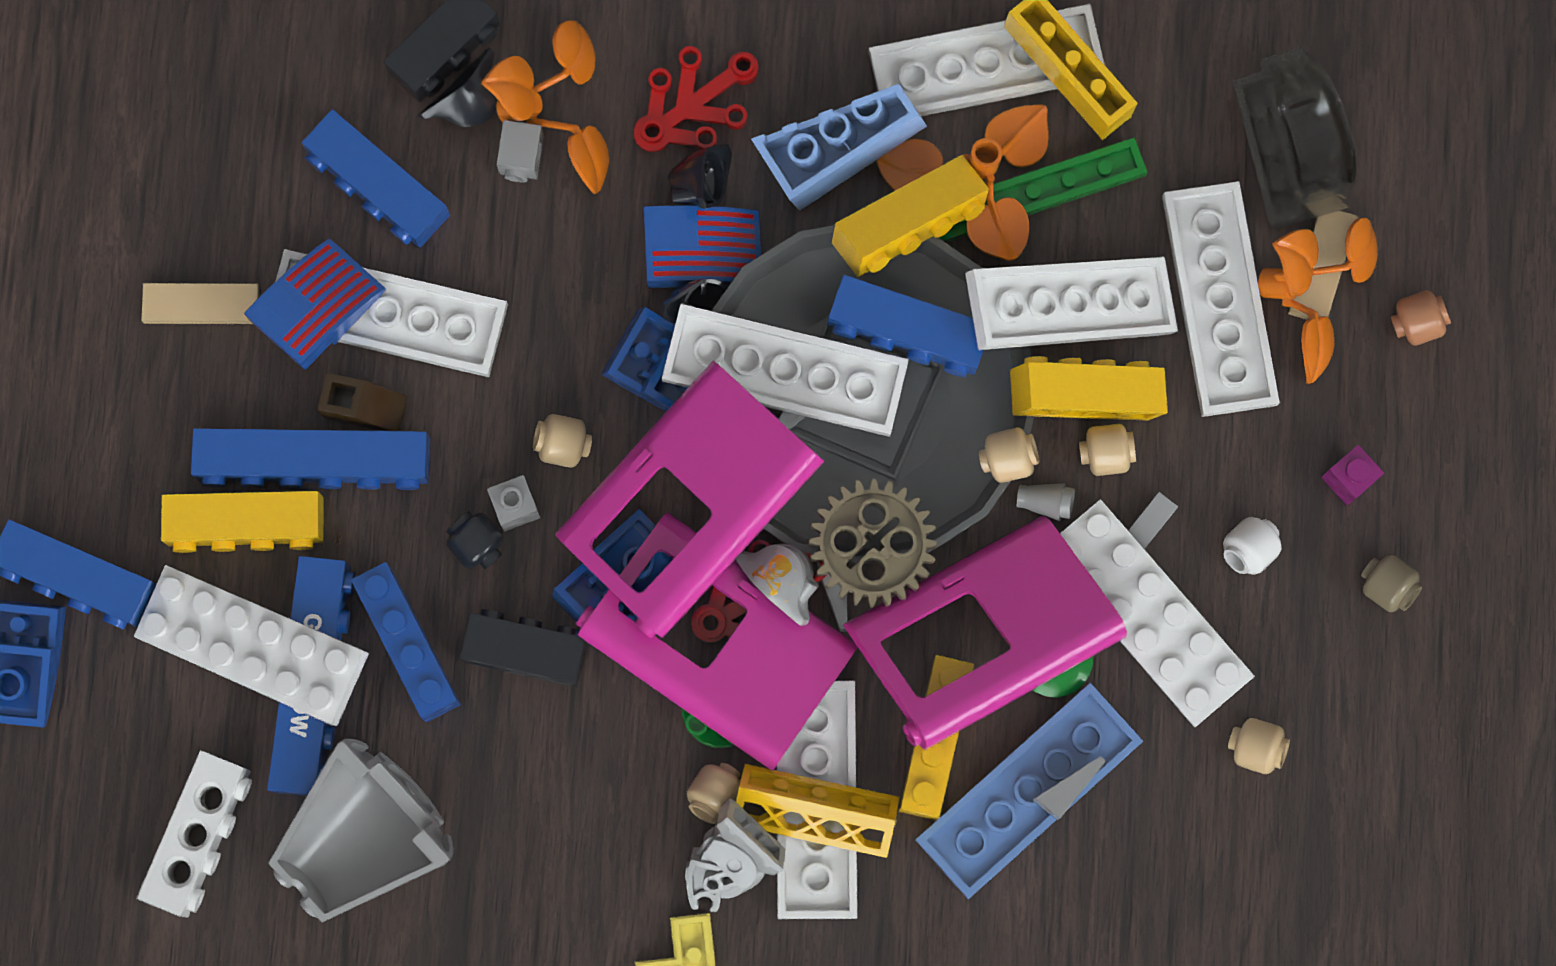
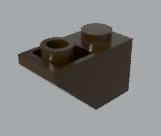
(361, 403)

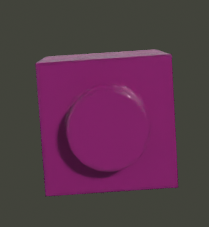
(1352, 475)

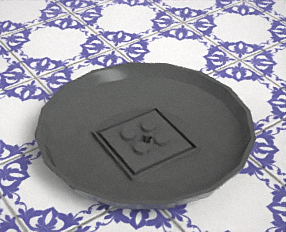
(938, 415)

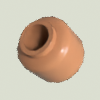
(1421, 317)

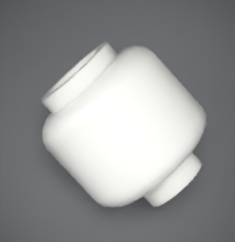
(1252, 545)

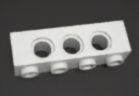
(159, 885)

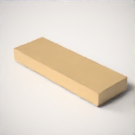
(1331, 237)
(197, 303)

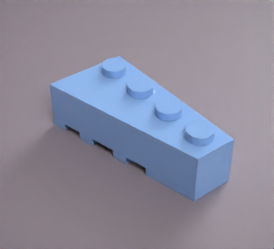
(838, 143)

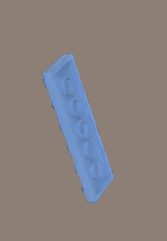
(999, 813)

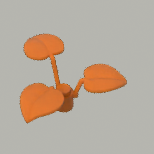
(519, 101)
(1015, 134)
(1298, 257)

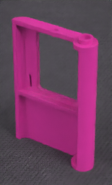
(730, 458)
(1034, 597)
(760, 681)

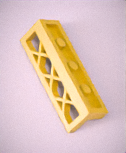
(817, 803)

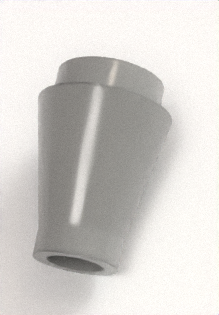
(1047, 499)

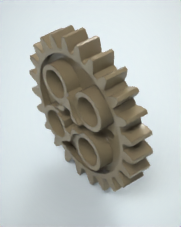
(848, 518)

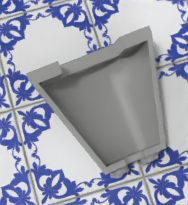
(359, 833)

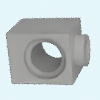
(520, 151)
(513, 503)

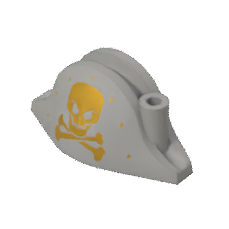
(783, 577)

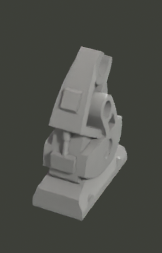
(731, 857)

